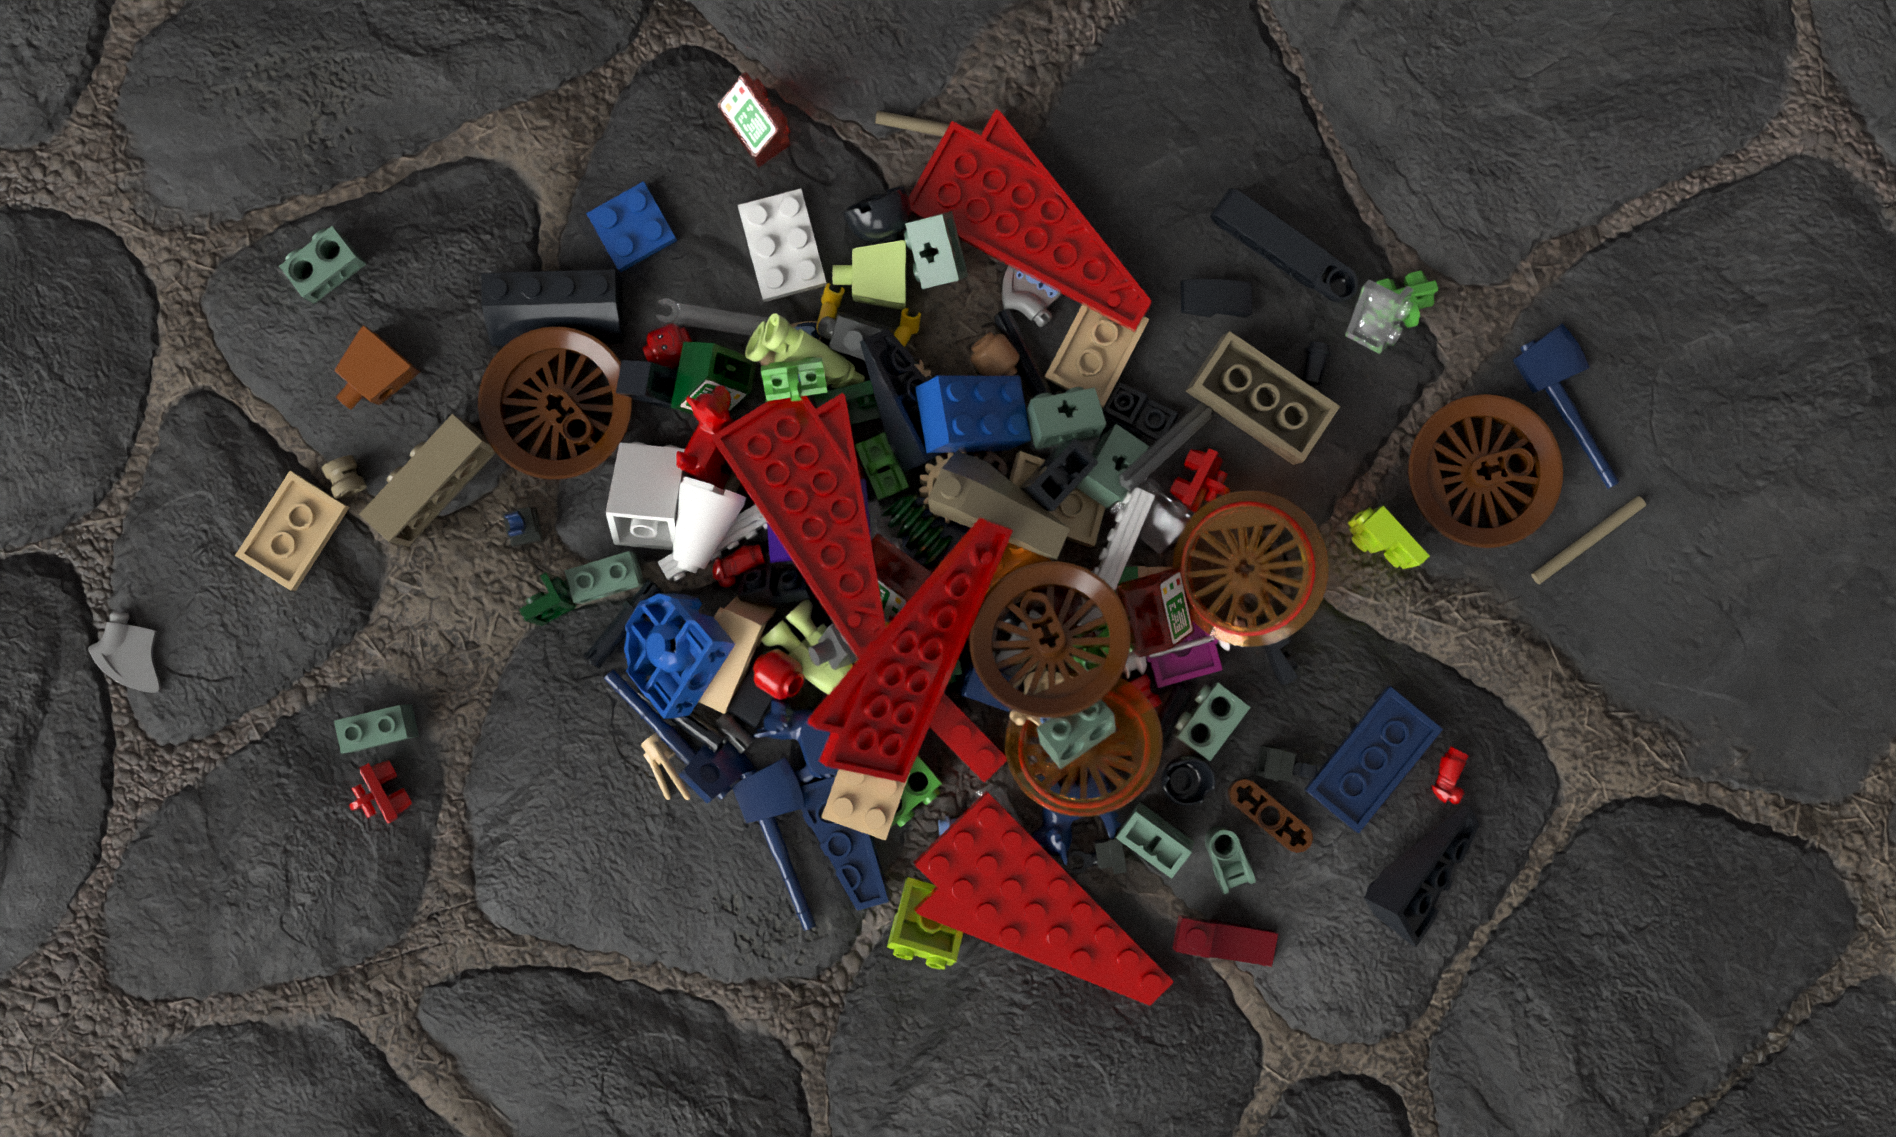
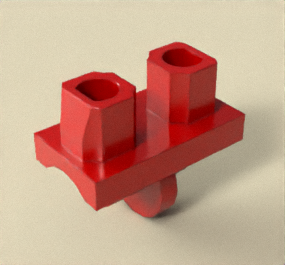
(1207, 468)
(388, 805)

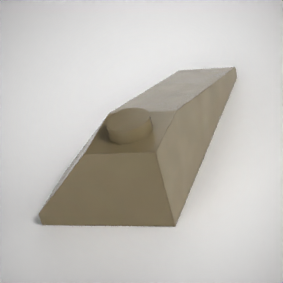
(975, 489)

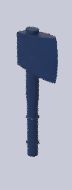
(1543, 367)
(704, 771)
(762, 798)

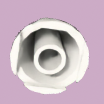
(702, 522)

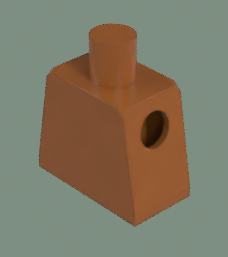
(372, 370)

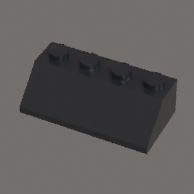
(569, 299)

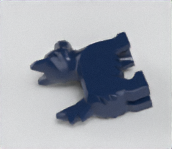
(792, 724)
(1056, 830)

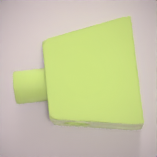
(876, 274)

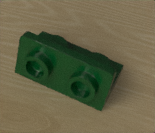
(859, 399)
(546, 607)

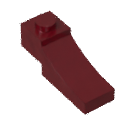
(1224, 941)

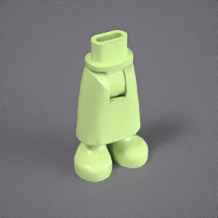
(797, 344)
(821, 676)

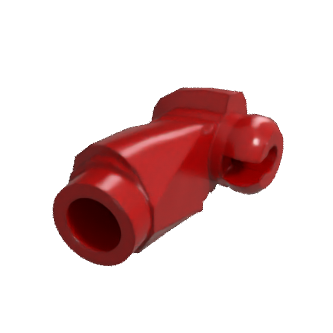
(736, 563)
(1449, 773)

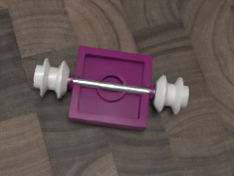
(1187, 660)

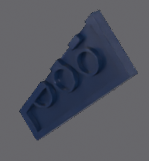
(849, 850)

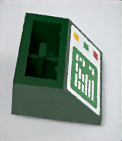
(708, 366)

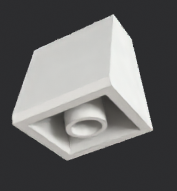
(644, 496)

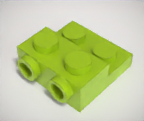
(1380, 531)
(919, 935)

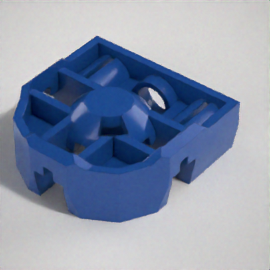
(699, 650)

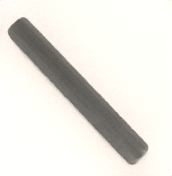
(1165, 446)

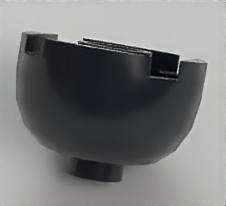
(880, 216)

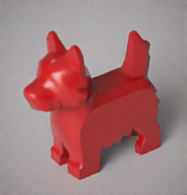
(701, 456)

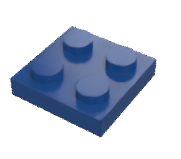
(631, 227)

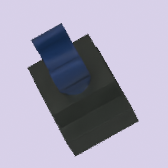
(523, 526)

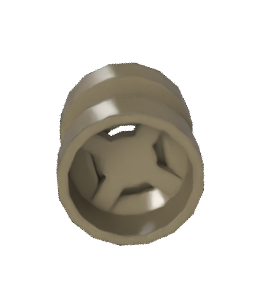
(344, 477)

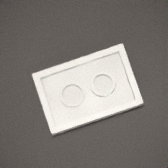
(782, 245)

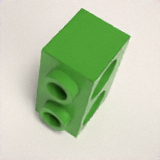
(912, 797)

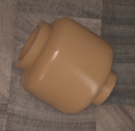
(994, 356)

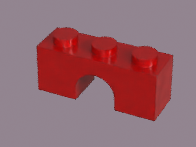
(966, 739)

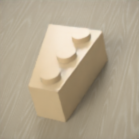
(744, 625)

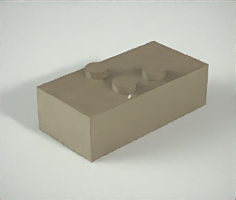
(1262, 398)
(428, 481)

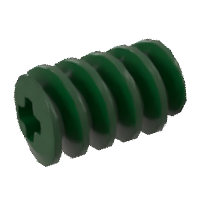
(917, 528)

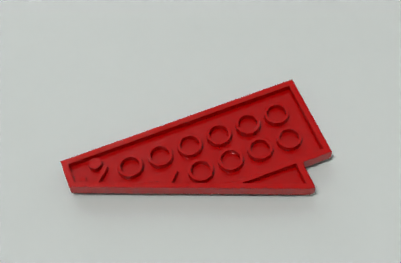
(1024, 218)
(809, 490)
(895, 687)
(1017, 896)

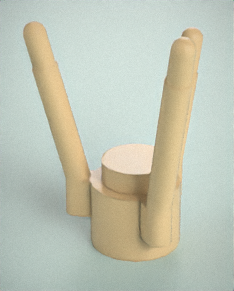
(659, 753)

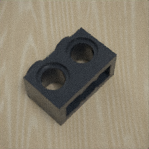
(647, 382)

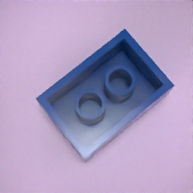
(972, 413)

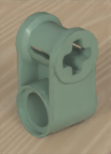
(1231, 864)

